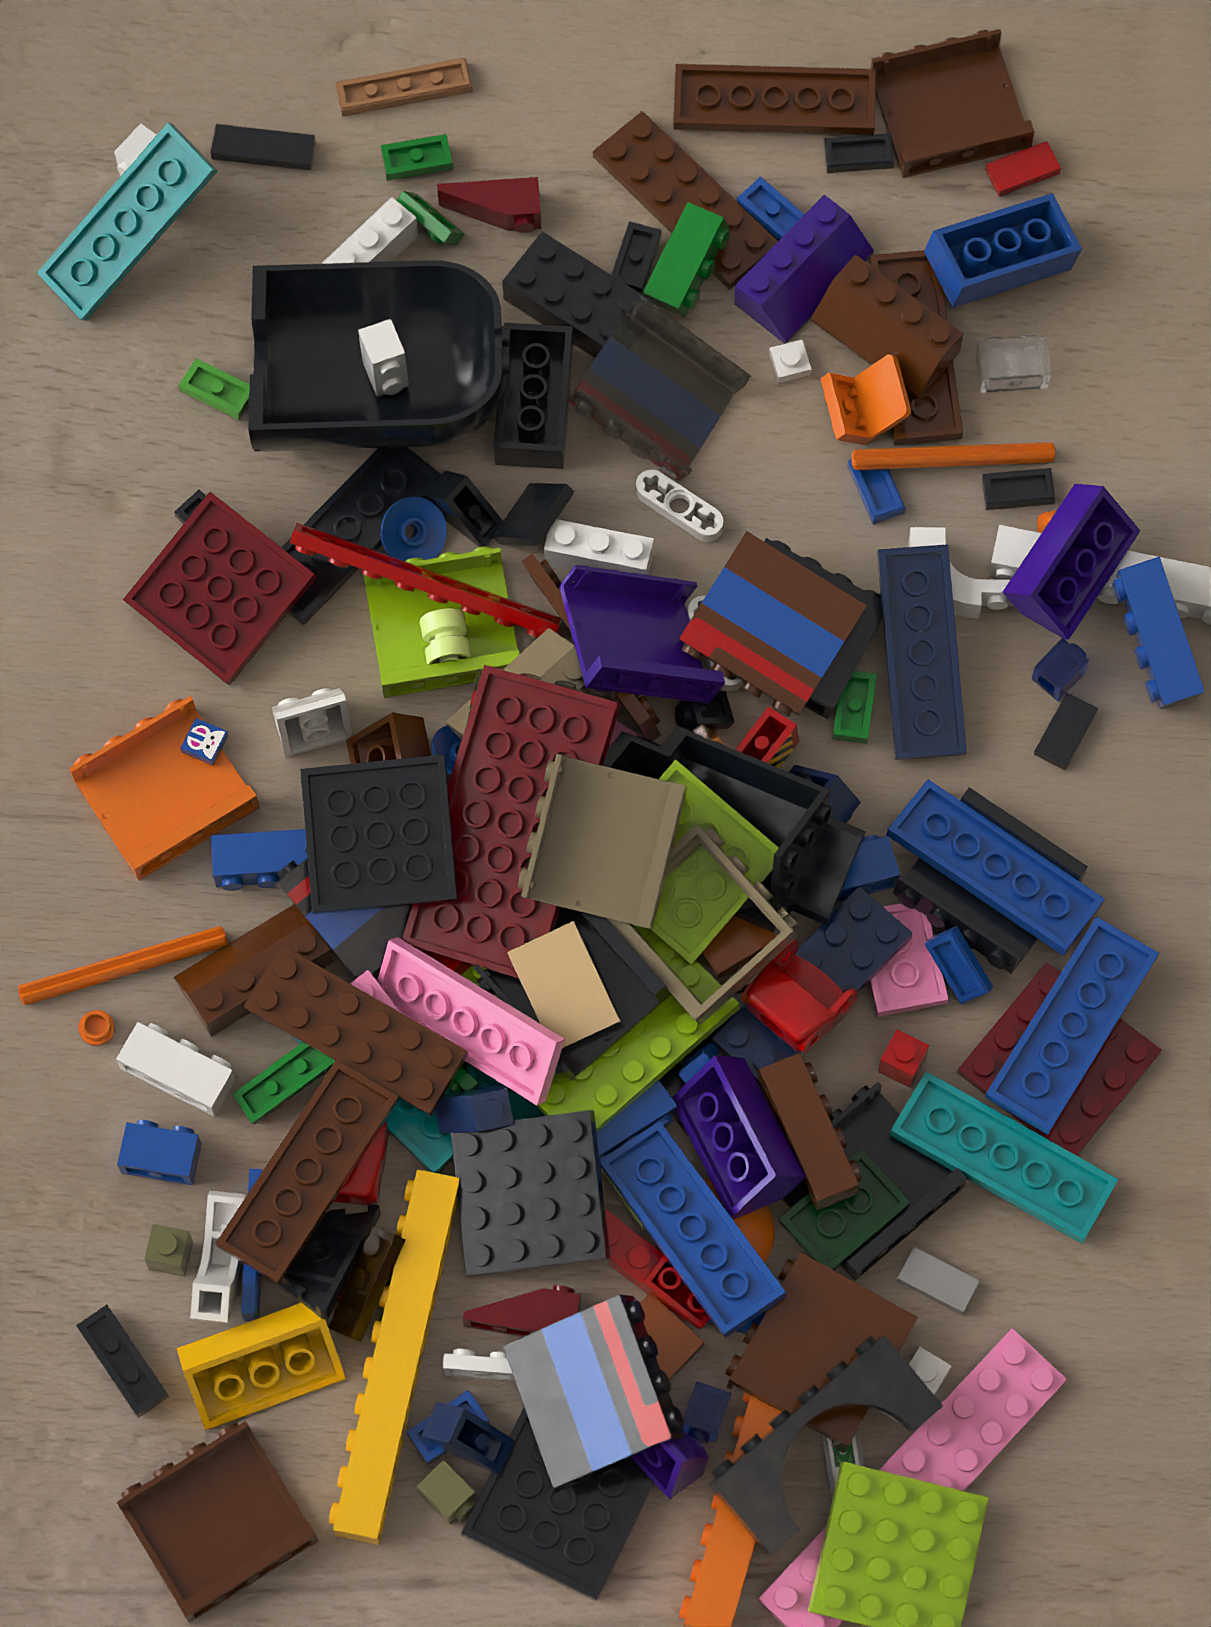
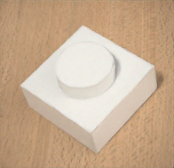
(790, 361)

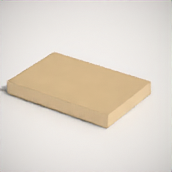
(564, 984)

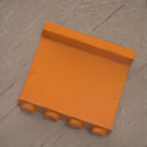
(156, 796)

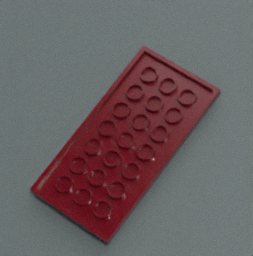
(493, 806)

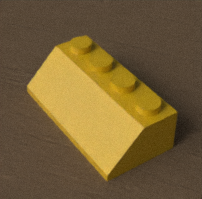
(259, 1364)

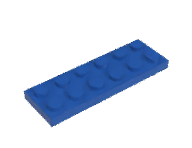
(995, 867)
(1071, 1025)
(692, 1229)

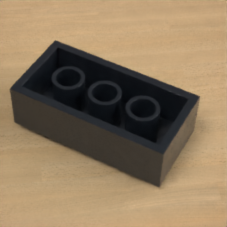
(568, 290)
(534, 397)

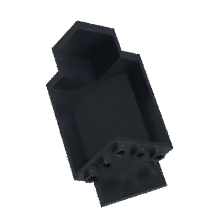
(788, 810)

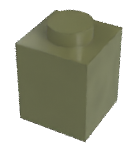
(168, 1250)
(447, 1493)

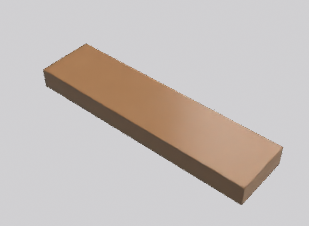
(404, 86)

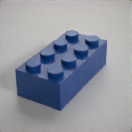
(1002, 250)
(1159, 633)

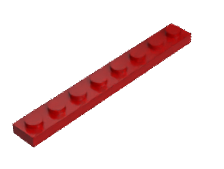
(409, 576)

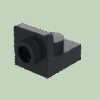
(713, 715)

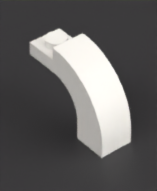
(967, 592)
(219, 1272)

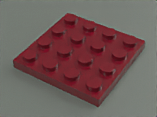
(220, 588)
(1102, 1089)

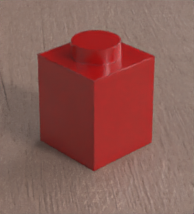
(903, 1058)

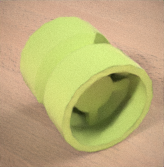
(446, 635)

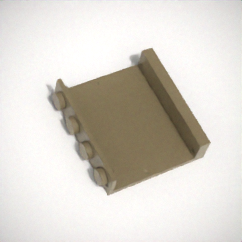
(602, 841)

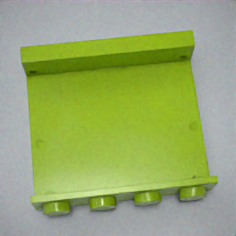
(398, 634)

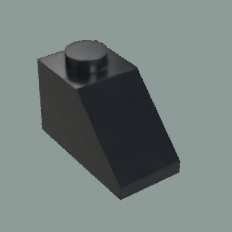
(464, 507)

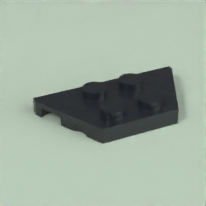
(329, 1258)

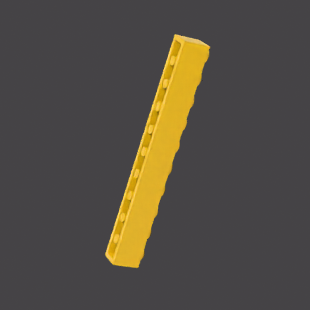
(396, 1359)

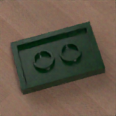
(846, 1226)

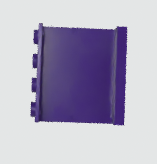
(630, 634)

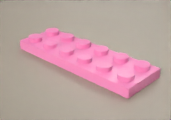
(493, 1032)

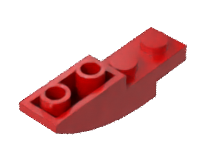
(651, 1271)

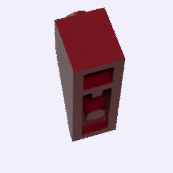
(501, 202)
(525, 1312)

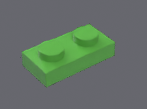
(216, 388)

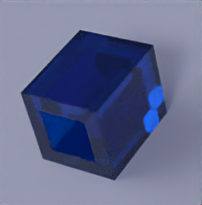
(1060, 669)
(706, 1412)

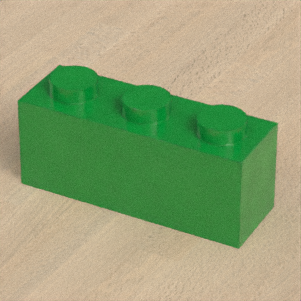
(687, 260)

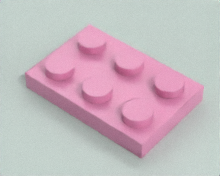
(911, 976)

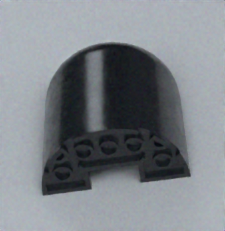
(310, 367)

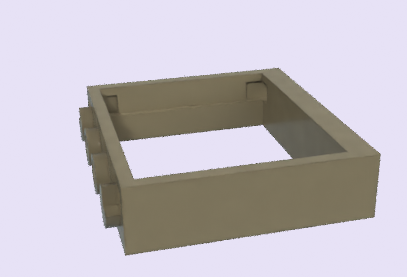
(756, 892)

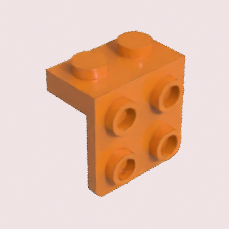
(866, 403)

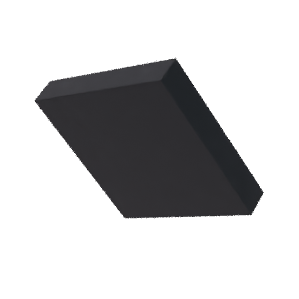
(533, 514)

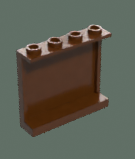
(811, 1334)
(216, 1520)

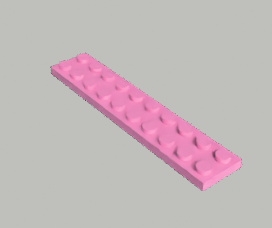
(944, 1451)

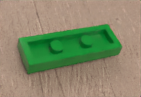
(281, 1081)

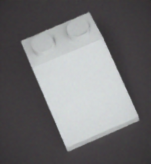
(312, 721)

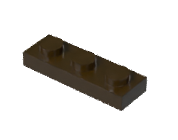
(366, 1283)

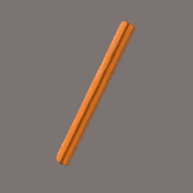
(953, 456)
(122, 965)

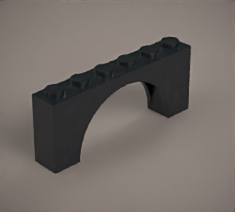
(753, 1482)

